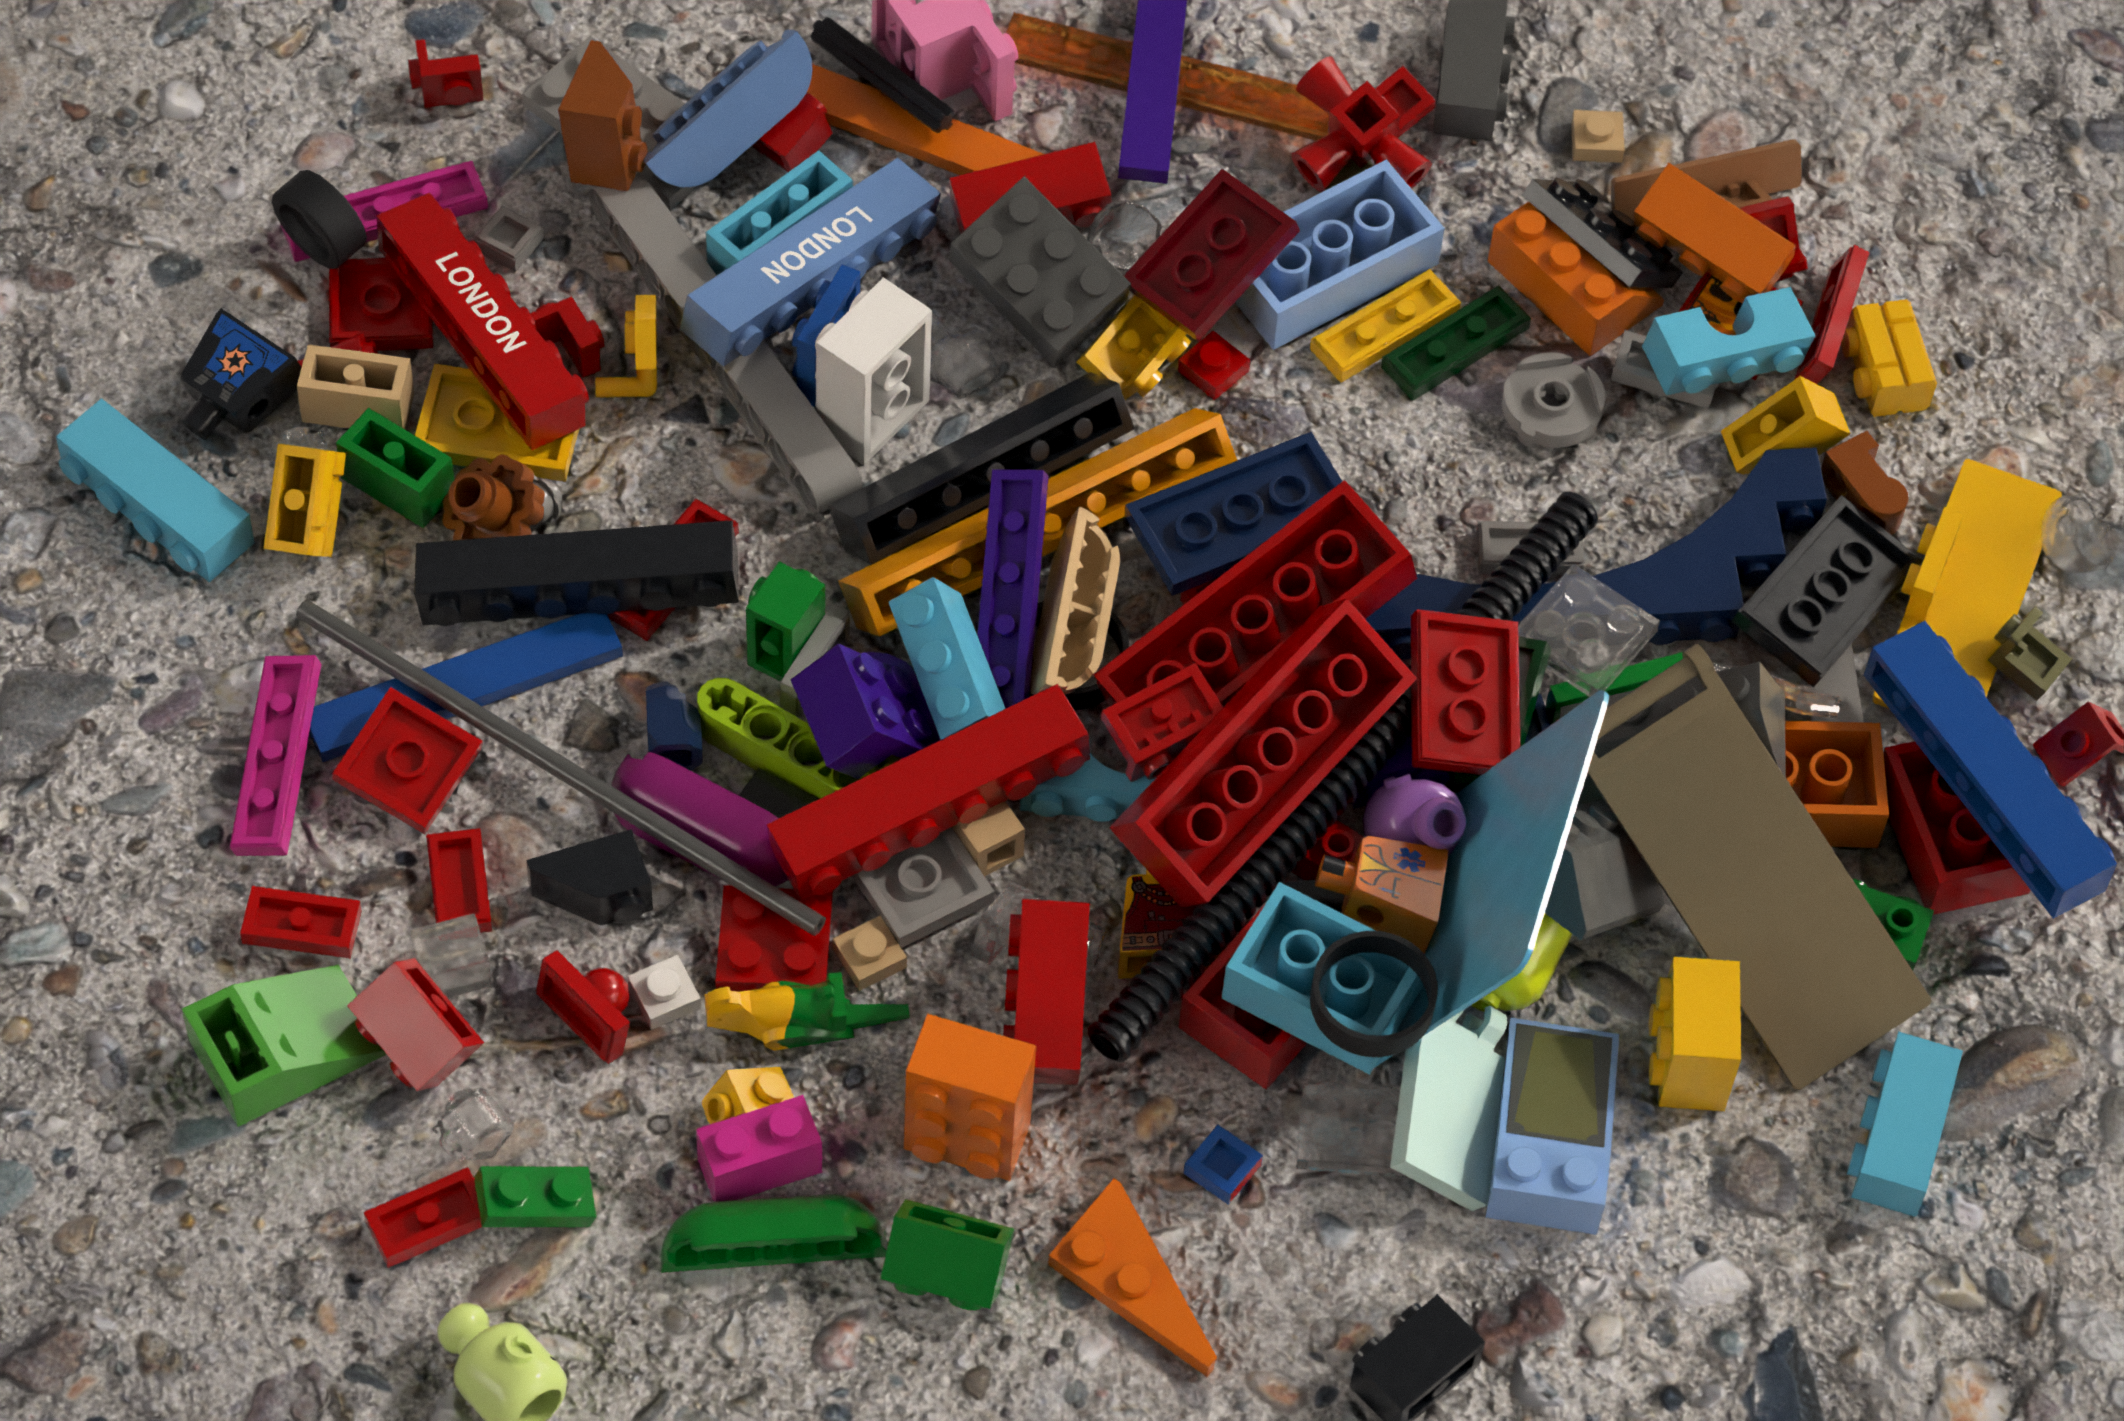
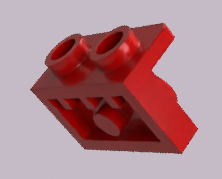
(1161, 721)

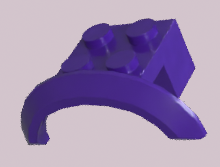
(864, 709)

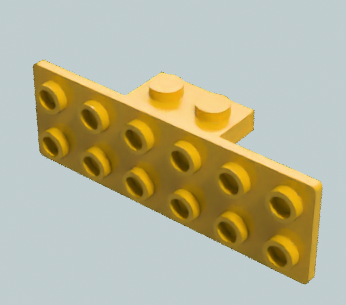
(1977, 564)

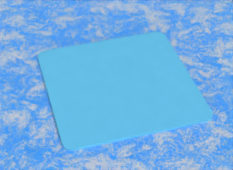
(1507, 863)

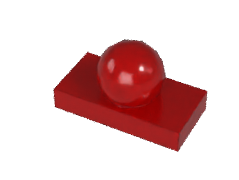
(587, 1003)

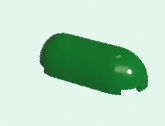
(772, 1233)

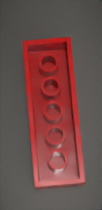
(1253, 608)
(1263, 753)

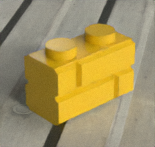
(1889, 358)
(304, 500)

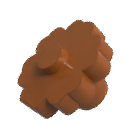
(493, 500)

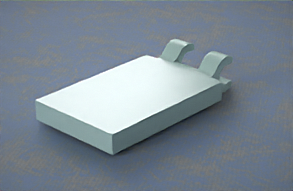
(1452, 1108)

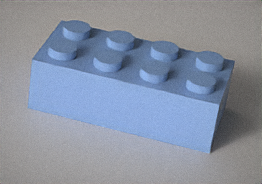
(1348, 251)

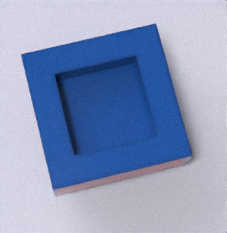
(1223, 1164)

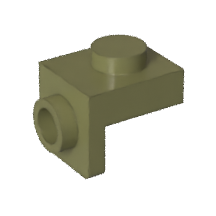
(2028, 655)

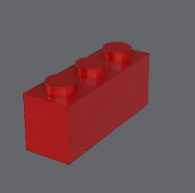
(1068, 178)

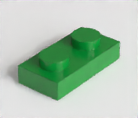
(535, 1196)

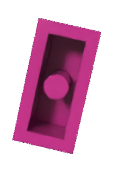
(759, 1150)

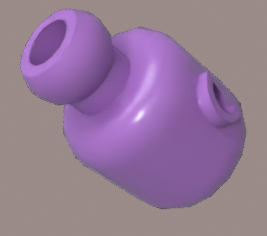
(1415, 813)

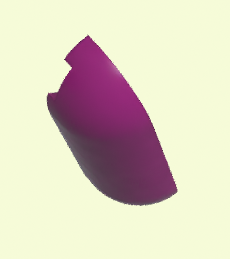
(702, 810)

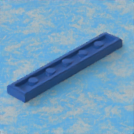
(479, 675)

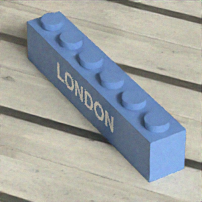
(784, 275)

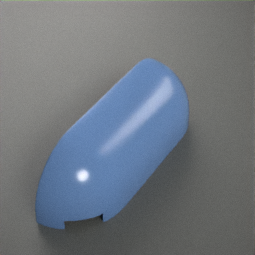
(731, 112)

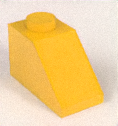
(1789, 419)

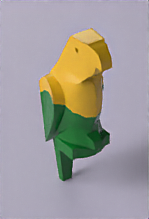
(796, 1013)

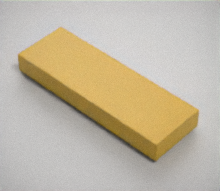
(1384, 325)

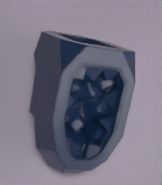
(673, 726)

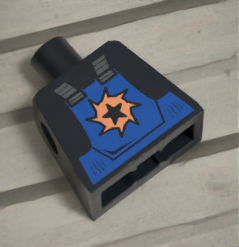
(236, 377)

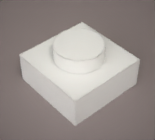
(664, 992)

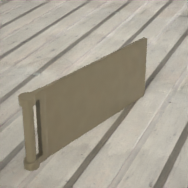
(1754, 875)

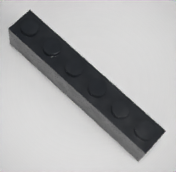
(959, 475)
(576, 573)

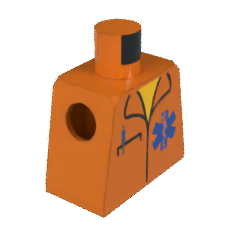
(1390, 886)

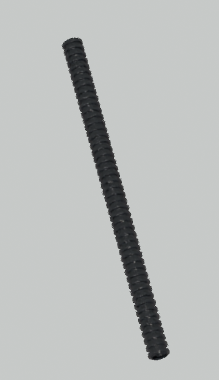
(1216, 922)

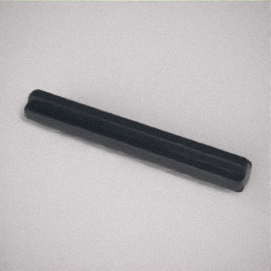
(882, 75)

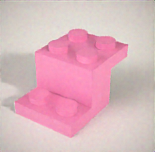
(948, 48)

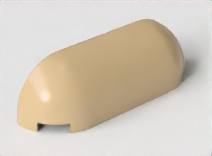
(1075, 606)

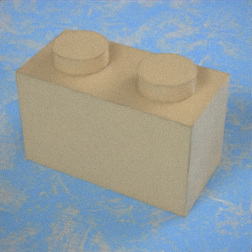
(343, 383)

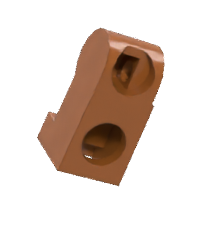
(1856, 475)

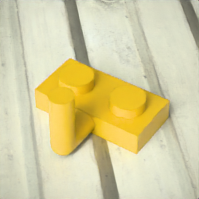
(641, 341)

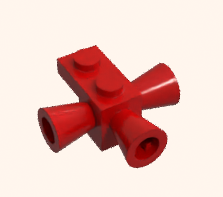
(1362, 124)

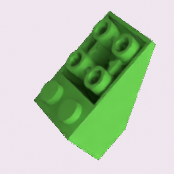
(277, 1038)

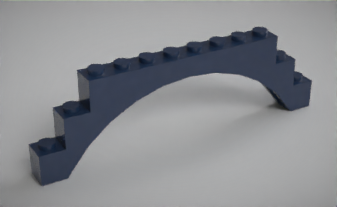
(1685, 585)

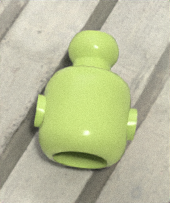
(501, 1367)

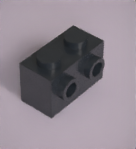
(1416, 1361)

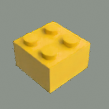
(1696, 1034)

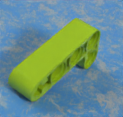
(737, 716)

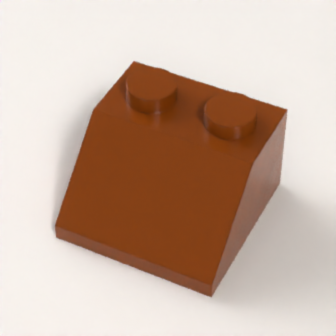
(601, 123)

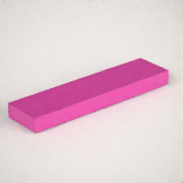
(453, 188)
(275, 756)

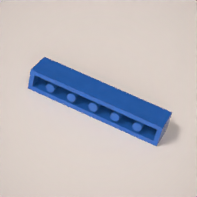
(1990, 769)

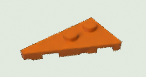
(1121, 1267)

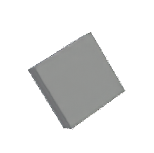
(509, 238)

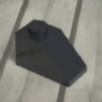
(595, 879)

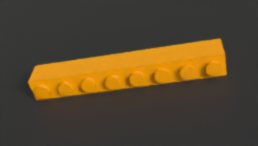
(1103, 485)

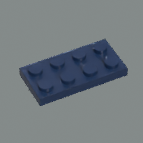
(1225, 514)

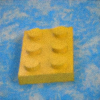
(469, 425)

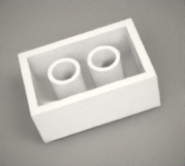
(873, 369)

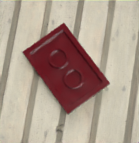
(1210, 254)

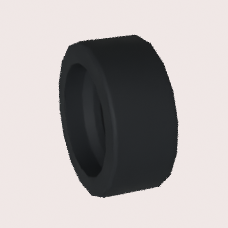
(319, 219)

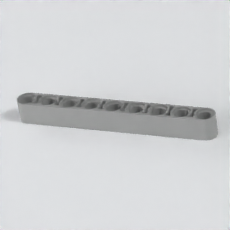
(752, 383)

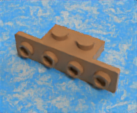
(1737, 176)

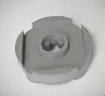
(1546, 424)

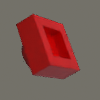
(1213, 365)

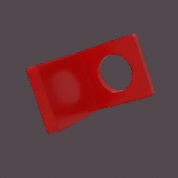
(2080, 742)

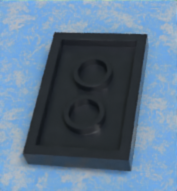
(1603, 233)

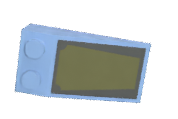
(1554, 1126)

